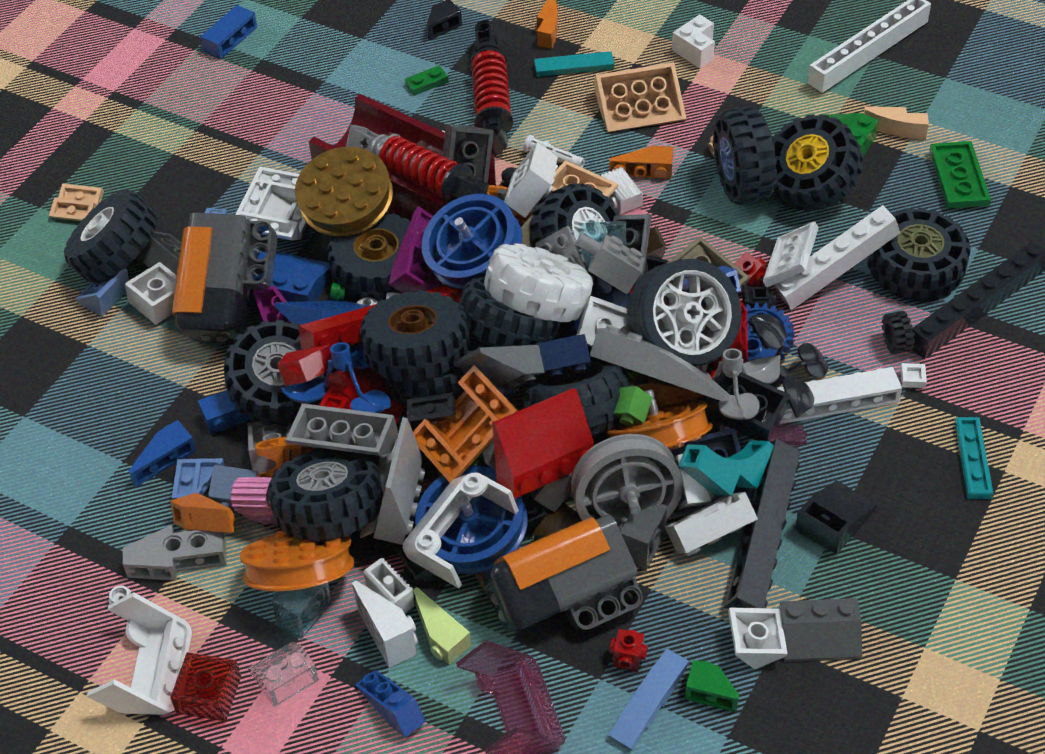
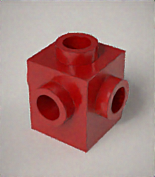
(753, 268)
(628, 650)

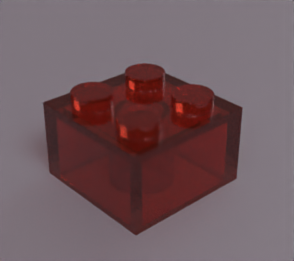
(206, 687)

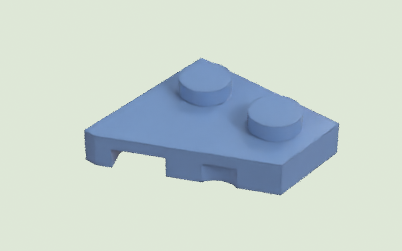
(193, 476)

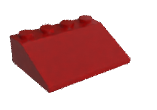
(540, 443)

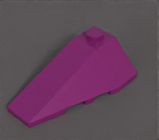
(410, 269)

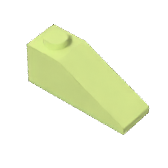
(445, 635)

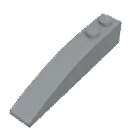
(643, 357)

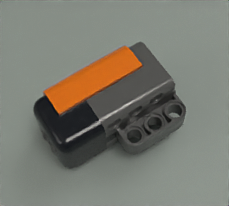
(217, 272)
(565, 573)

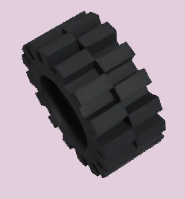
(898, 332)

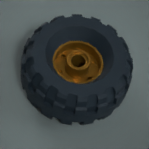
(596, 388)

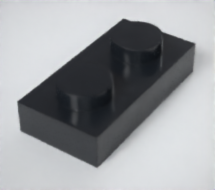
(431, 408)

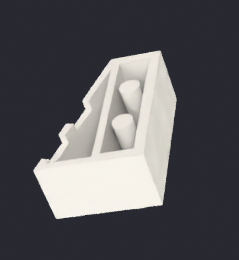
(711, 523)

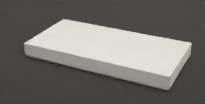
(791, 254)

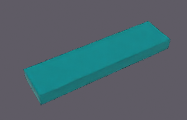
(574, 64)
(973, 458)

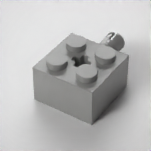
(613, 261)

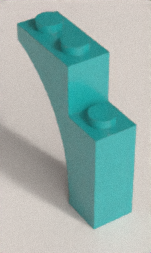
(723, 474)

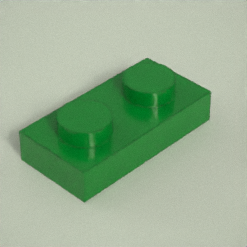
(426, 80)

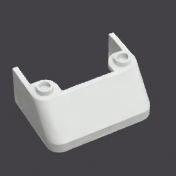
(425, 538)
(162, 649)

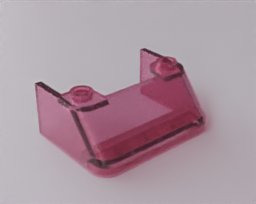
(520, 696)

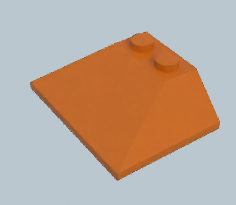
(459, 441)

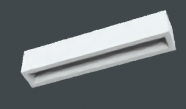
(839, 256)

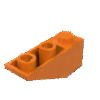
(646, 162)
(202, 514)

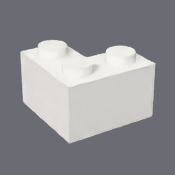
(695, 41)

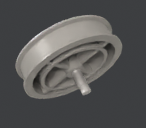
(625, 477)

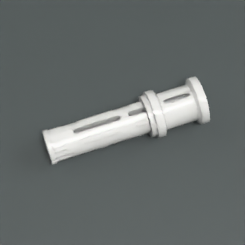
(561, 154)

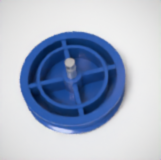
(465, 236)
(480, 531)

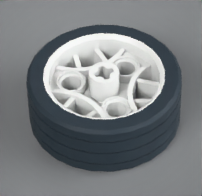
(685, 310)

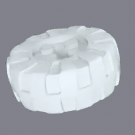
(538, 282)

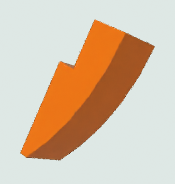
(547, 24)

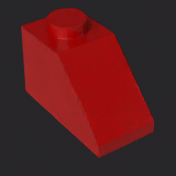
(304, 364)

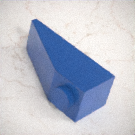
(162, 452)

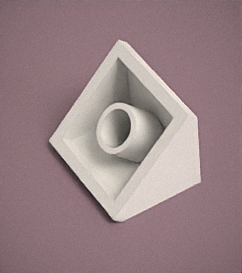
(757, 635)

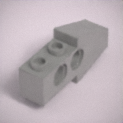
(156, 559)

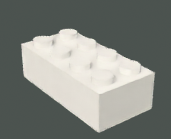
(531, 180)

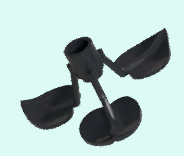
(773, 334)

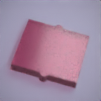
(790, 434)

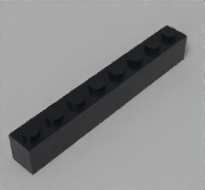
(978, 299)
(761, 537)

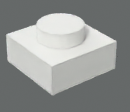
(913, 375)

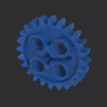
(754, 339)

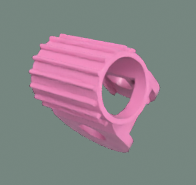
(250, 499)

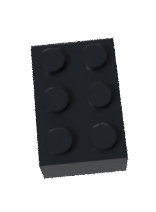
(772, 407)

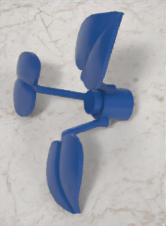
(343, 360)

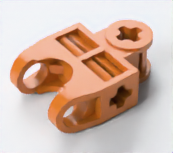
(278, 451)

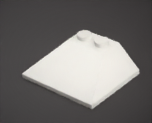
(274, 201)

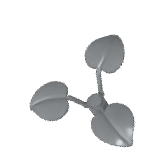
(764, 369)

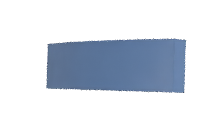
(649, 698)

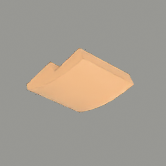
(75, 202)

